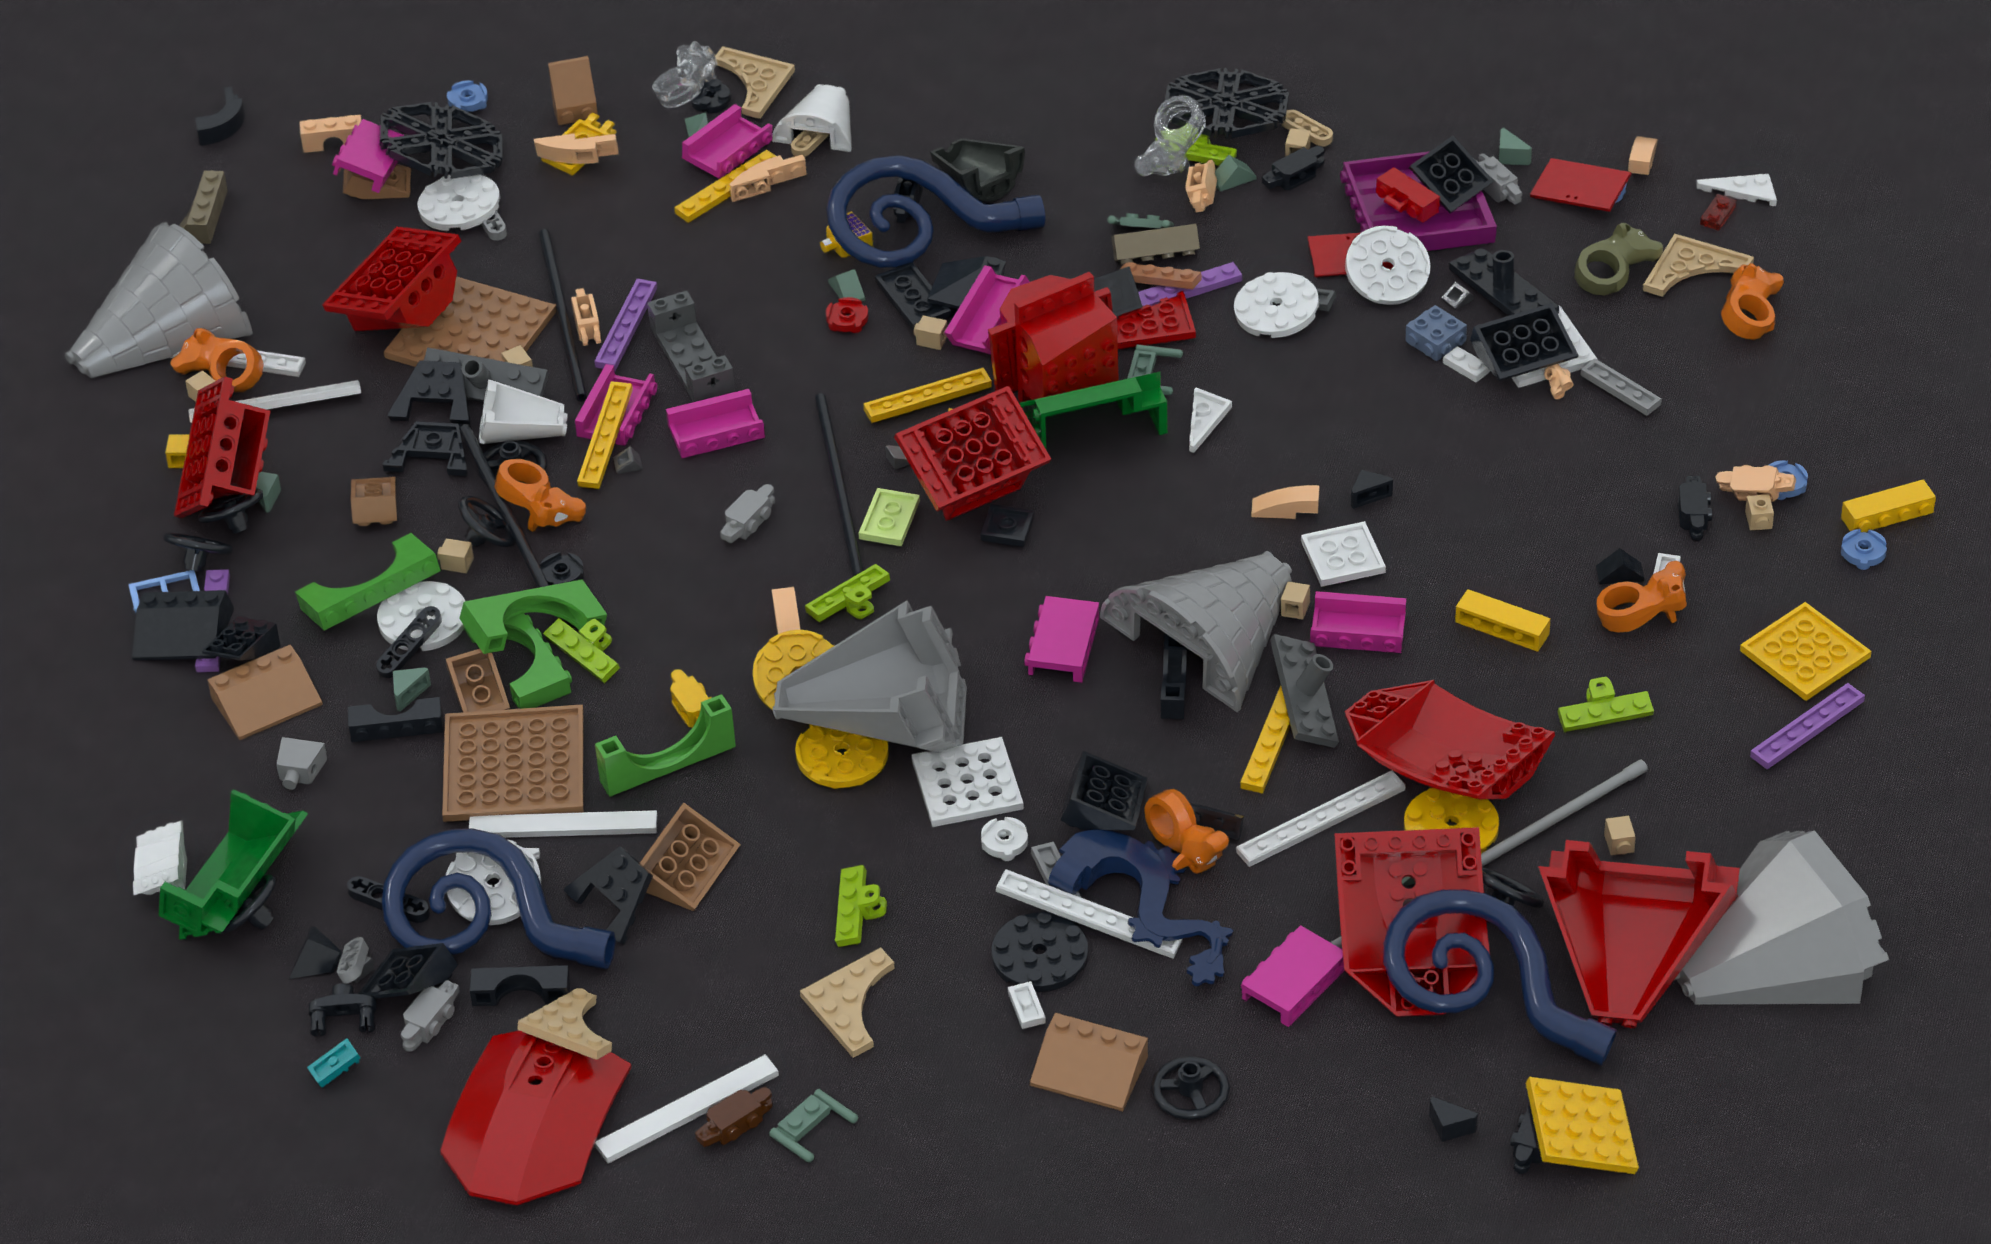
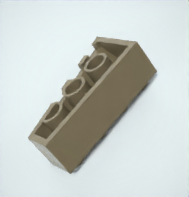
(206, 206)
(1155, 243)

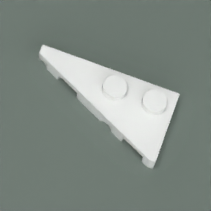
(1742, 187)
(1206, 415)

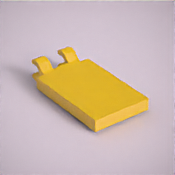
(583, 129)

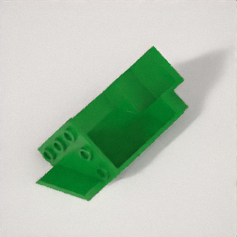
(1130, 394)
(233, 870)

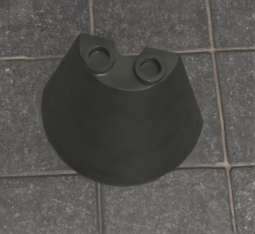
(982, 167)

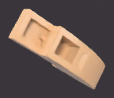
(576, 151)
(764, 174)

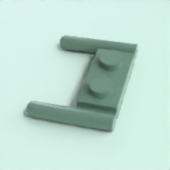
(1134, 221)
(1145, 359)
(805, 1118)

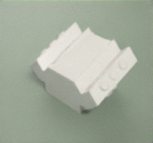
(160, 858)

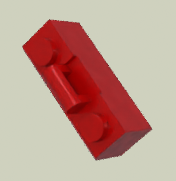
(1407, 194)

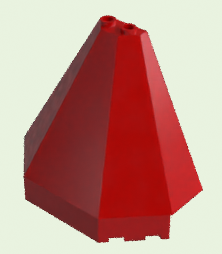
(1633, 923)

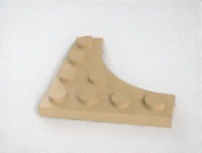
(760, 75)
(1691, 257)
(841, 997)
(563, 1024)

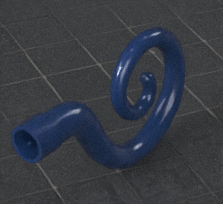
(1019, 214)
(585, 945)
(1583, 1036)

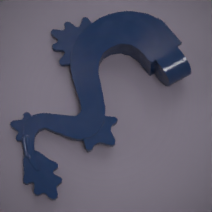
(1104, 852)

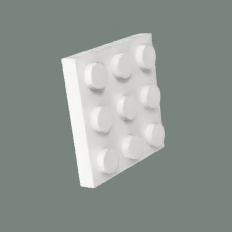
(1343, 553)

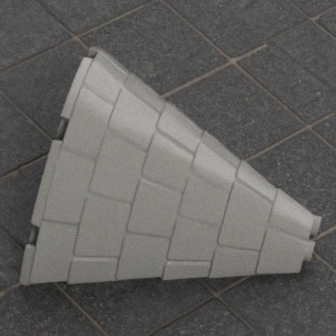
(159, 306)
(1212, 611)

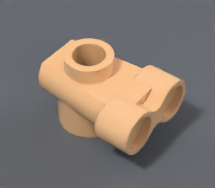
(1559, 380)

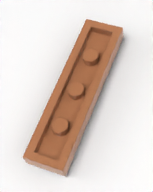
(1164, 276)

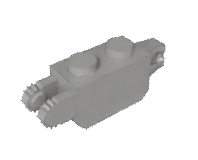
(1505, 183)
(748, 513)
(428, 1014)

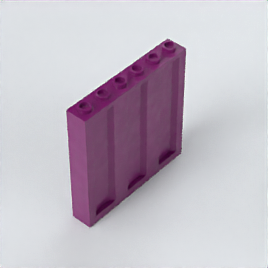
(1463, 227)

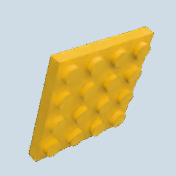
(1805, 651)
(1581, 1125)

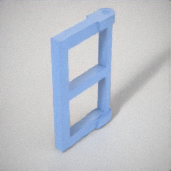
(162, 581)

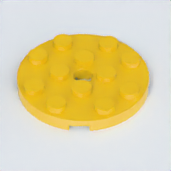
(783, 656)
(822, 763)
(1435, 808)

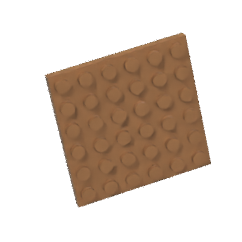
(476, 323)
(513, 762)

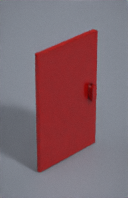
(1580, 184)
(1330, 253)

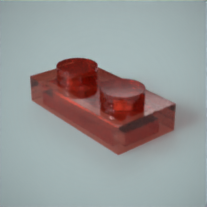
(1718, 212)

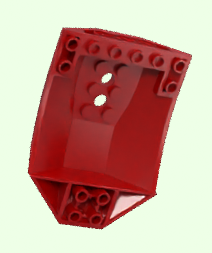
(1429, 732)
(1372, 894)
(525, 1138)

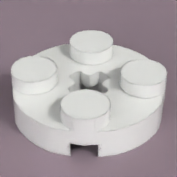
(1007, 848)

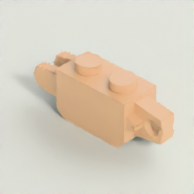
(1201, 185)
(585, 317)
(1752, 481)

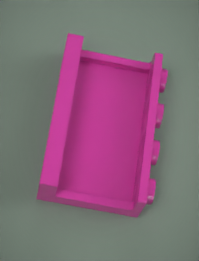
(725, 142)
(364, 155)
(981, 310)
(638, 402)
(714, 423)
(1358, 622)
(1063, 636)
(1295, 974)

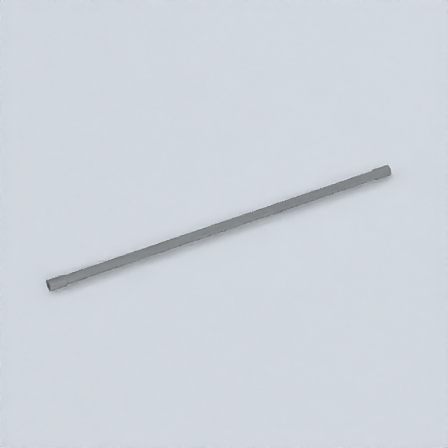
(1628, 774)

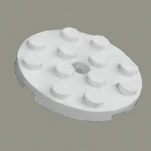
(475, 201)
(1381, 284)
(1259, 316)
(402, 608)
(502, 896)

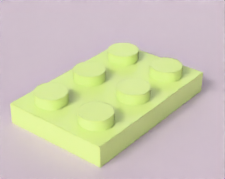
(889, 517)

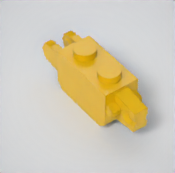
(687, 696)

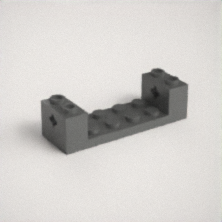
(687, 349)

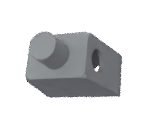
(299, 761)

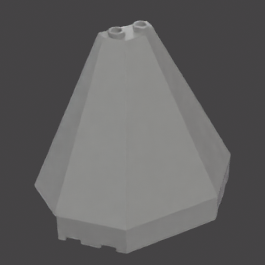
(884, 683)
(1791, 932)

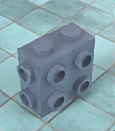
(1436, 333)

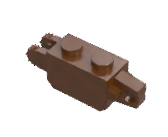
(734, 1116)

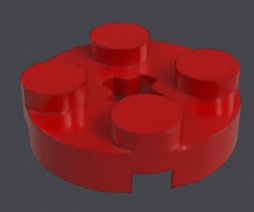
(852, 323)

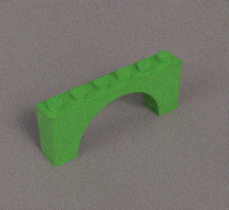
(569, 600)
(333, 605)
(546, 677)
(709, 736)

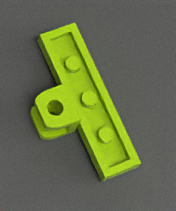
(1204, 151)
(850, 594)
(585, 647)
(1604, 707)
(854, 904)

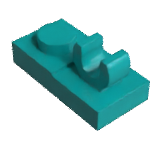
(334, 1062)

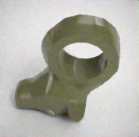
(1619, 251)

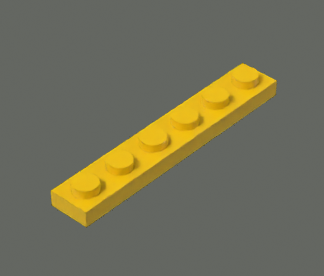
(716, 192)
(927, 395)
(605, 435)
(1267, 747)

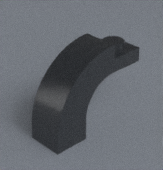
(222, 124)

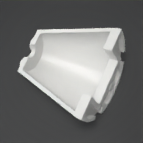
(822, 110)
(519, 415)

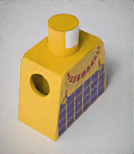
(857, 227)

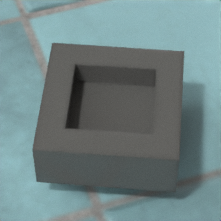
(1326, 299)

